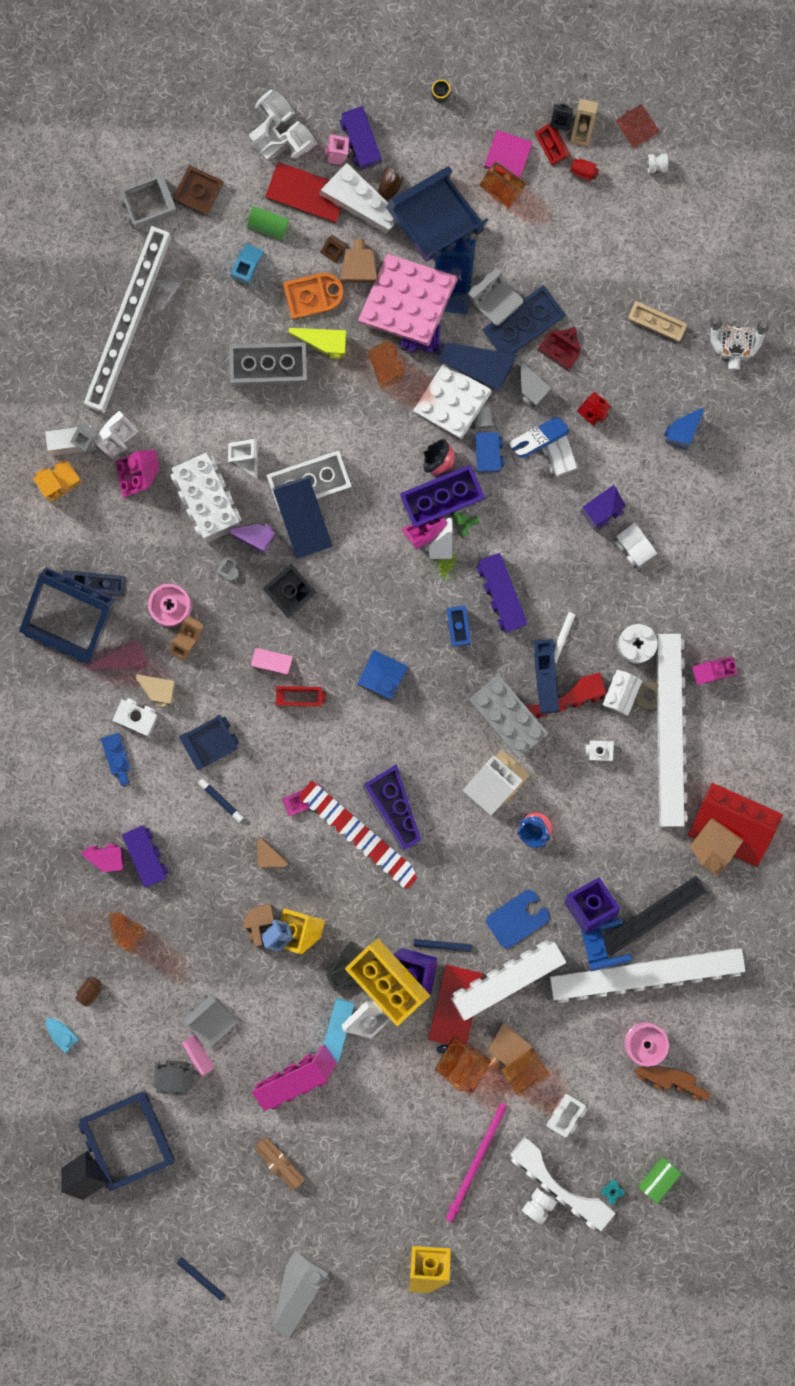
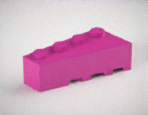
(295, 1079)

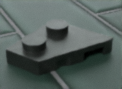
(337, 974)

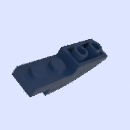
(546, 676)

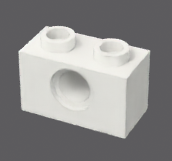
(124, 714)

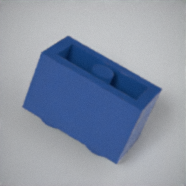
(488, 452)
(458, 626)

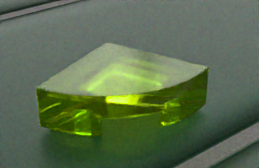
(446, 565)

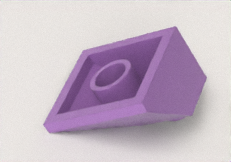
(255, 536)

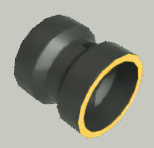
(441, 91)

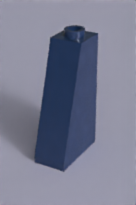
(480, 363)

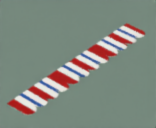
(358, 832)

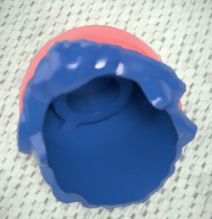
(535, 830)

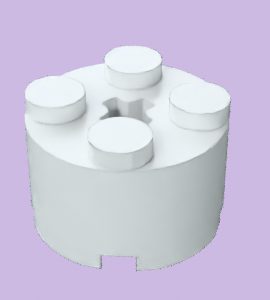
(628, 637)

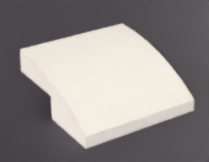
(115, 434)

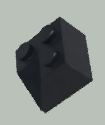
(289, 591)

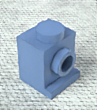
(277, 936)

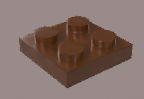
(198, 190)

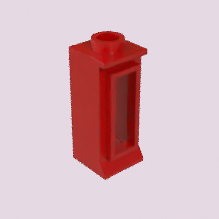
(320, 696)

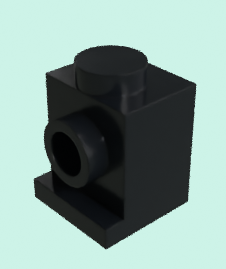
(563, 114)

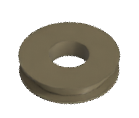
(648, 705)

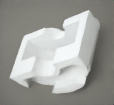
(566, 1114)

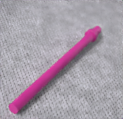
(455, 1207)

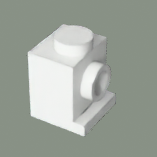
(607, 746)

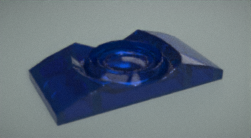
(458, 263)

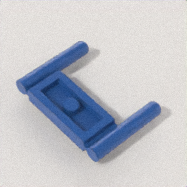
(596, 948)

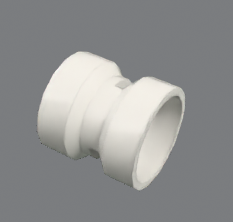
(657, 163)

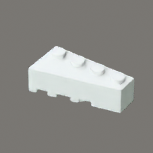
(355, 195)

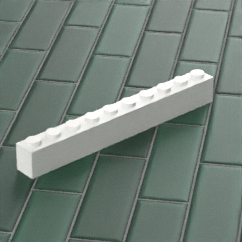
(127, 320)
(671, 730)
(645, 974)

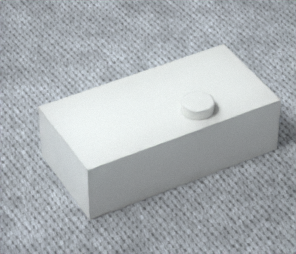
(325, 473)

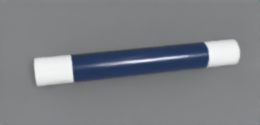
(220, 800)

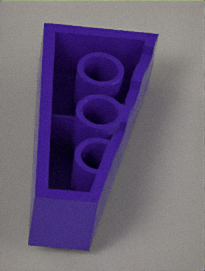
(391, 803)

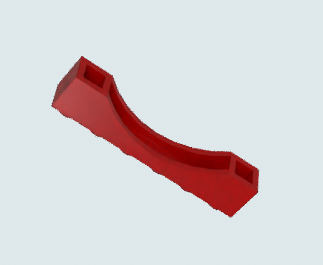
(586, 688)

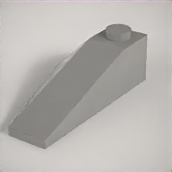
(298, 1288)

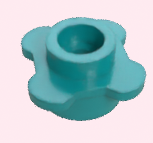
(607, 1191)

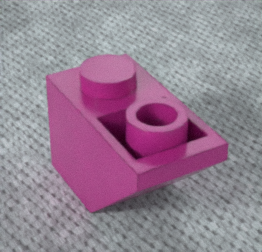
(714, 670)
(105, 859)

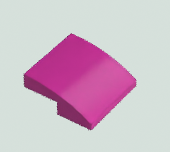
(509, 152)
(423, 534)

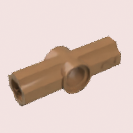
(279, 1163)

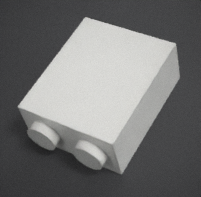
(59, 442)
(492, 785)

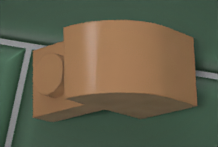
(186, 638)
(255, 918)

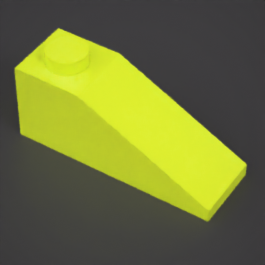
(328, 342)

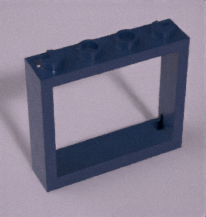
(79, 592)
(156, 1130)

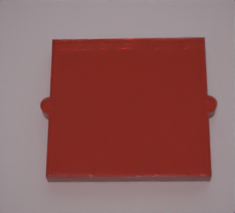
(637, 126)

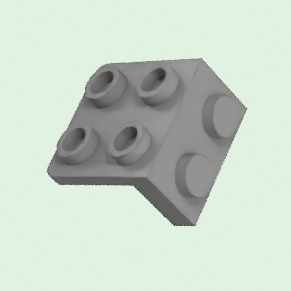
(495, 298)
(209, 1020)

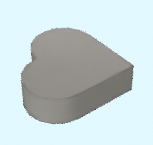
(228, 569)

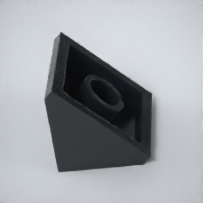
(82, 1177)

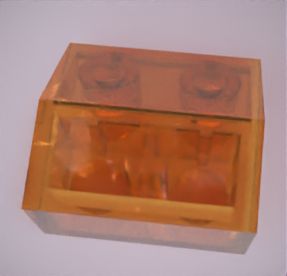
(385, 365)
(124, 933)
(463, 1065)

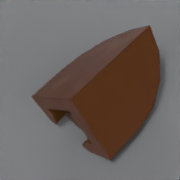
(389, 184)

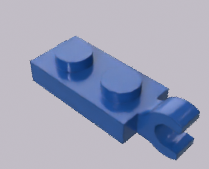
(116, 757)

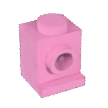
(337, 149)

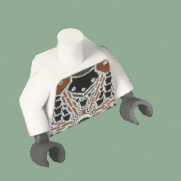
(736, 342)

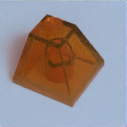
(525, 1072)

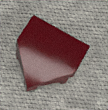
(561, 347)

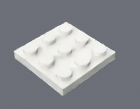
(452, 401)

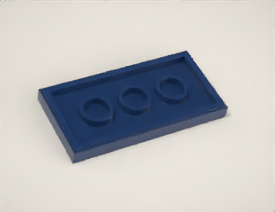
(526, 323)
(302, 517)

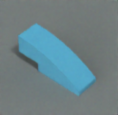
(335, 1035)

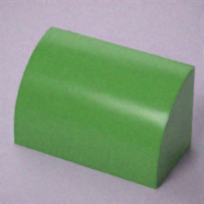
(268, 223)
(659, 1180)

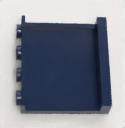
(435, 215)

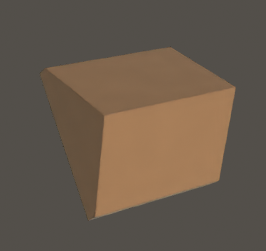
(269, 856)

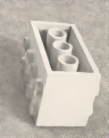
(206, 497)

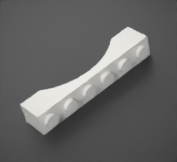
(592, 1209)

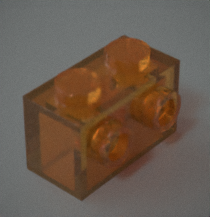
(502, 184)

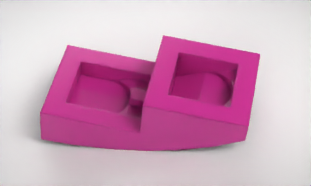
(293, 803)

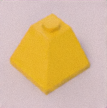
(305, 930)
(429, 1268)

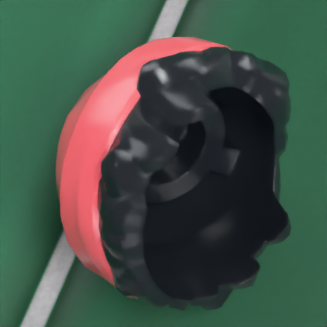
(438, 458)

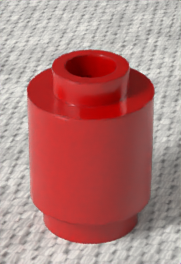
(584, 169)

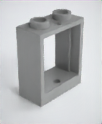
(140, 187)

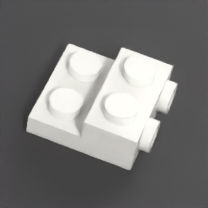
(366, 1020)

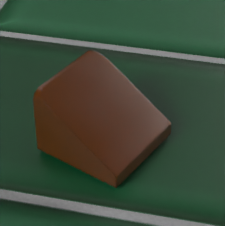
(333, 248)

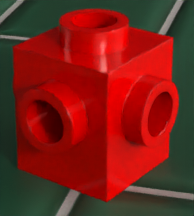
(594, 409)

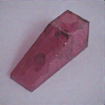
(127, 658)

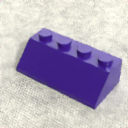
(442, 496)

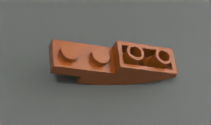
(665, 1076)

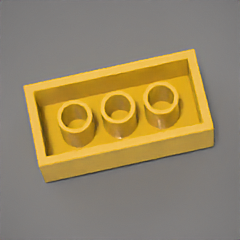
(387, 982)

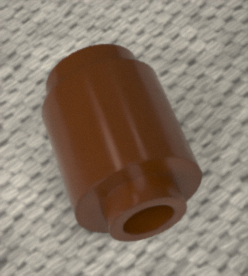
(89, 991)

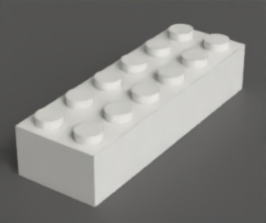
(507, 980)

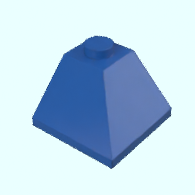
(683, 429)
(382, 675)

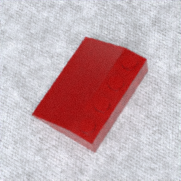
(743, 817)

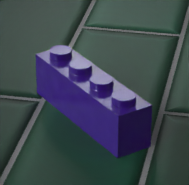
(502, 592)

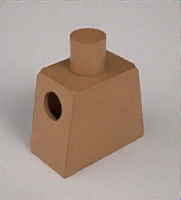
(358, 264)
(506, 1047)

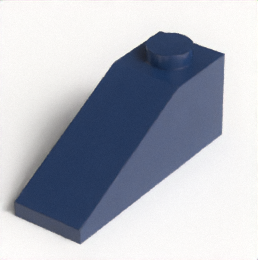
(101, 582)

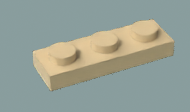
(657, 321)

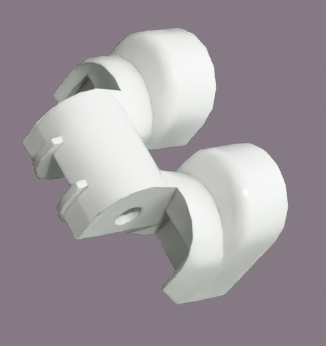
(266, 136)

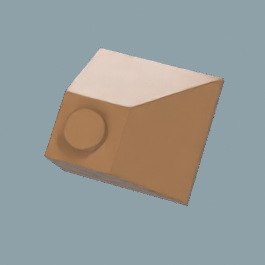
(715, 846)

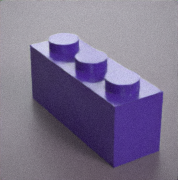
(360, 138)
(145, 856)

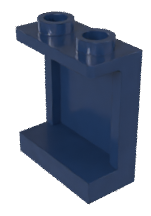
(209, 742)

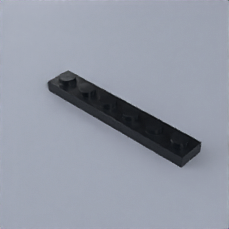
(653, 915)

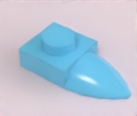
(61, 1034)

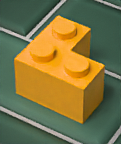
(57, 481)

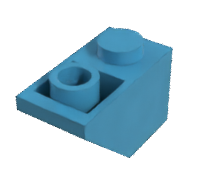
(246, 264)

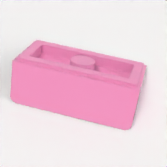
(271, 661)
(198, 1055)

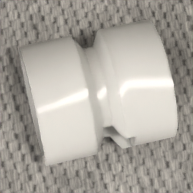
(539, 1206)

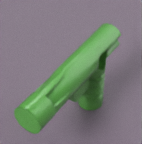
(463, 520)

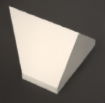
(245, 455)

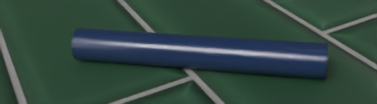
(442, 945)
(200, 1278)

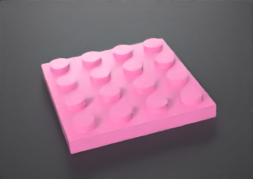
(407, 299)

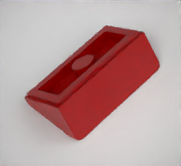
(552, 144)

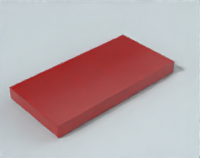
(301, 192)
(446, 1019)

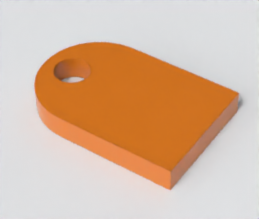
(311, 295)

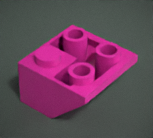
(137, 471)

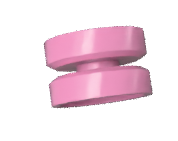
(162, 597)
(635, 1041)

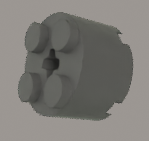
(173, 1077)

